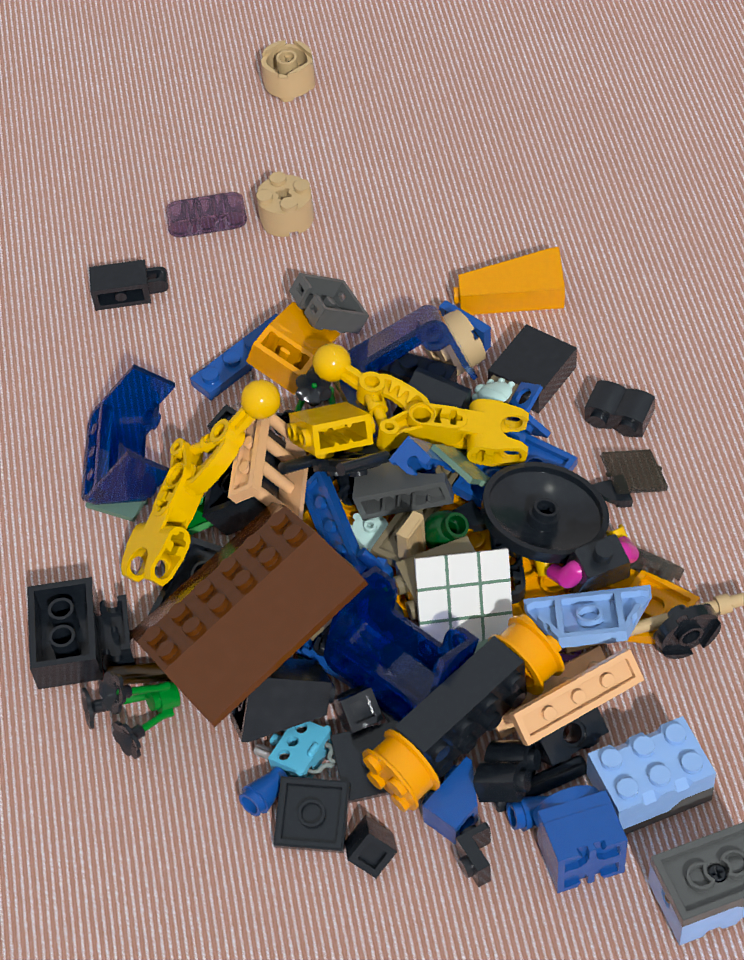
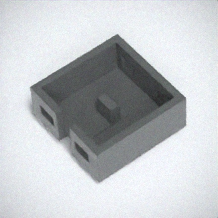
(324, 306)

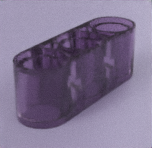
(206, 214)

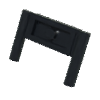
(339, 465)

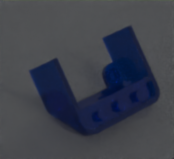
(423, 327)
(117, 440)

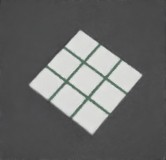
(464, 592)

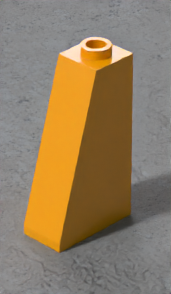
(514, 285)

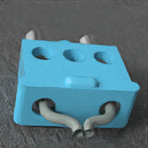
(300, 750)

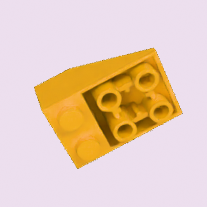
(288, 347)

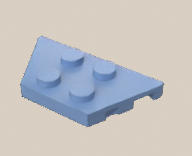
(590, 616)

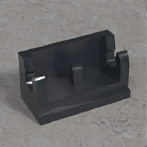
(116, 637)

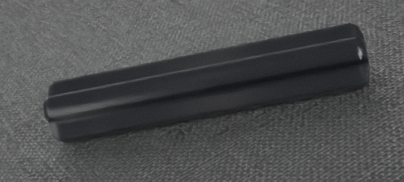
(552, 778)

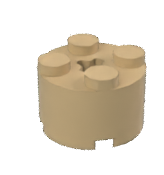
(287, 69)
(285, 204)
(462, 330)

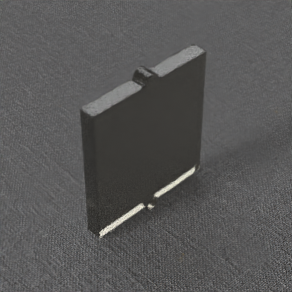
(634, 471)

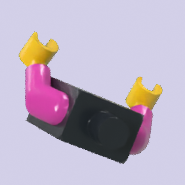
(594, 564)

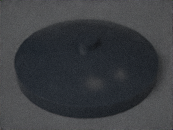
(543, 511)

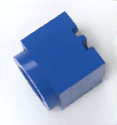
(580, 836)

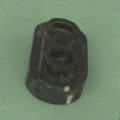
(663, 568)

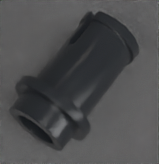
(345, 491)

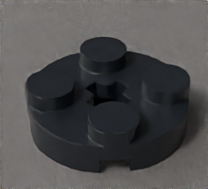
(686, 630)

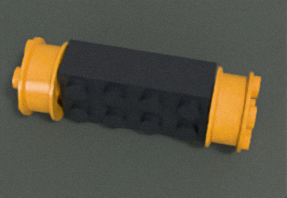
(462, 711)

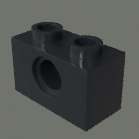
(583, 734)

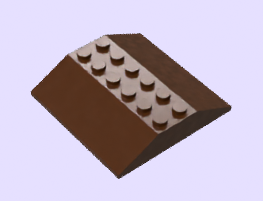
(247, 611)

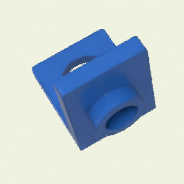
(533, 426)

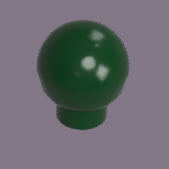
(445, 527)

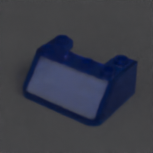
(388, 652)

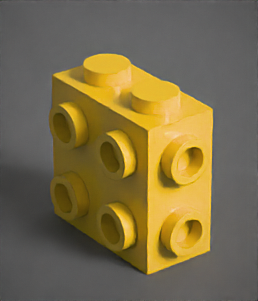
(331, 429)

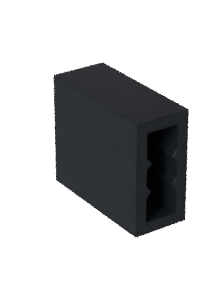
(536, 360)

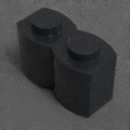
(619, 408)
(506, 771)

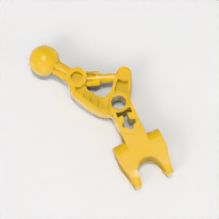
(476, 429)
(188, 478)

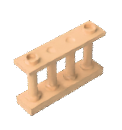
(251, 466)
(579, 689)

